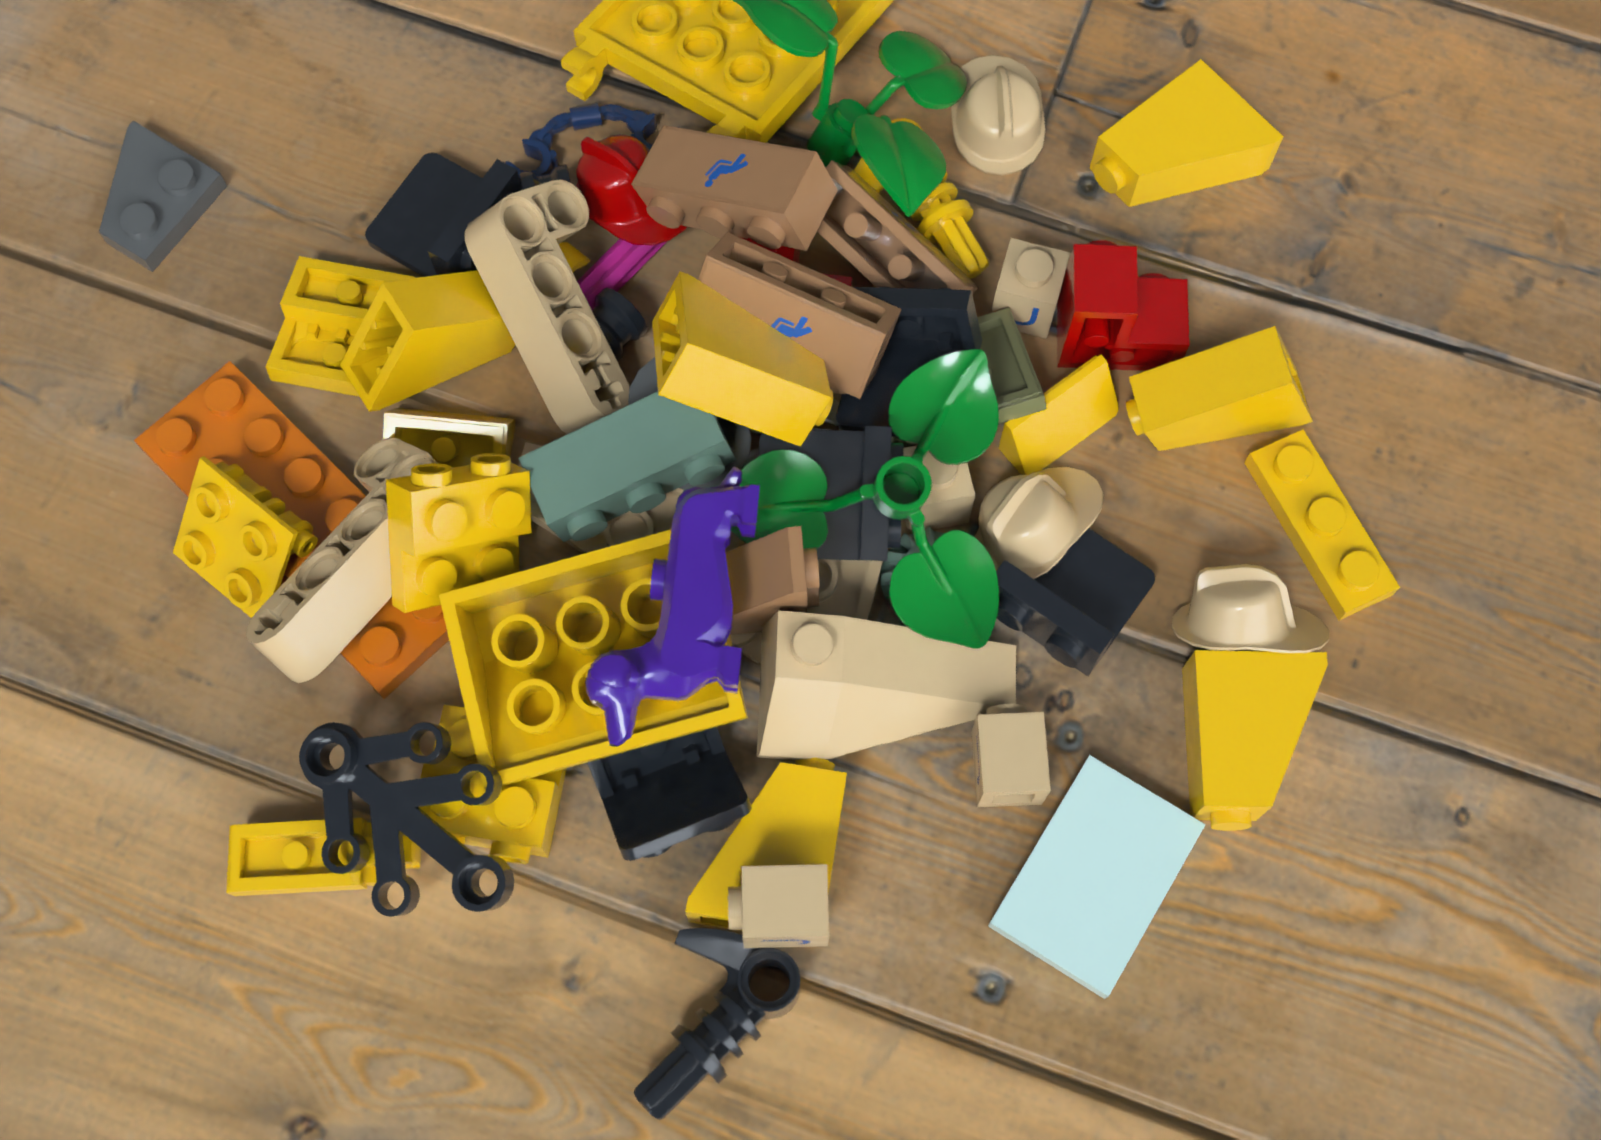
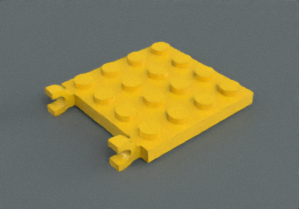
(708, 58)

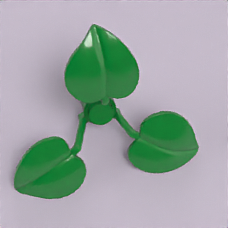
(896, 152)
(944, 409)

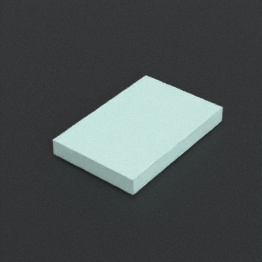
(1097, 876)

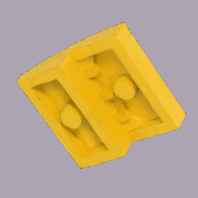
(322, 316)

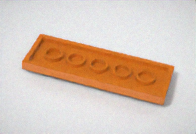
(239, 425)

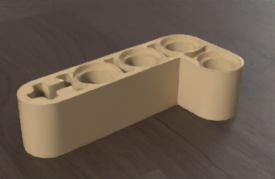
(543, 304)
(341, 580)

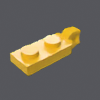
(289, 858)

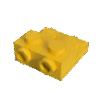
(455, 527)
(511, 826)

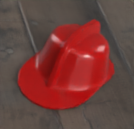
(613, 203)

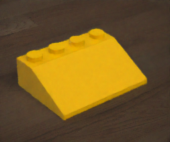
(527, 652)

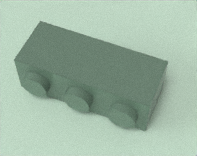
(624, 464)

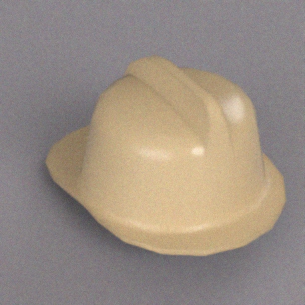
(999, 116)
(1038, 517)
(1246, 610)

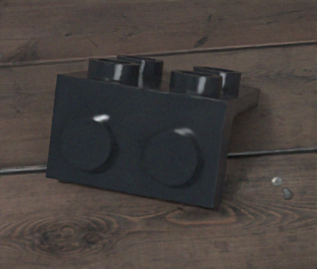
(431, 210)
(927, 328)
(848, 463)
(1078, 602)
(669, 792)

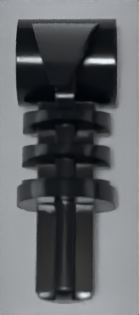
(725, 1026)

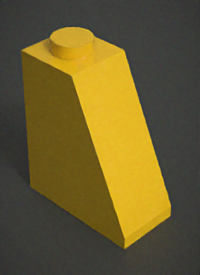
(1184, 141)
(423, 336)
(736, 364)
(1219, 394)
(1243, 728)
(789, 824)

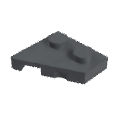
(155, 197)

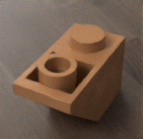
(771, 577)

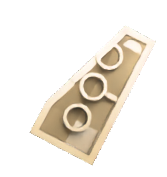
(865, 683)

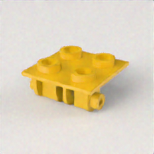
(239, 535)

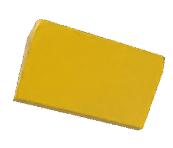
(1073, 412)
(450, 436)

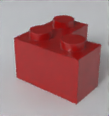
(1117, 313)

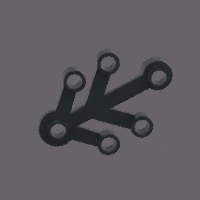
(397, 811)

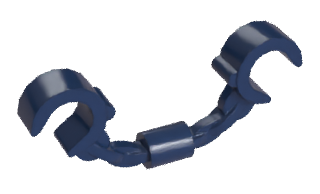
(580, 118)

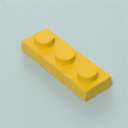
(1321, 525)

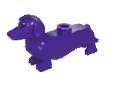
(693, 614)

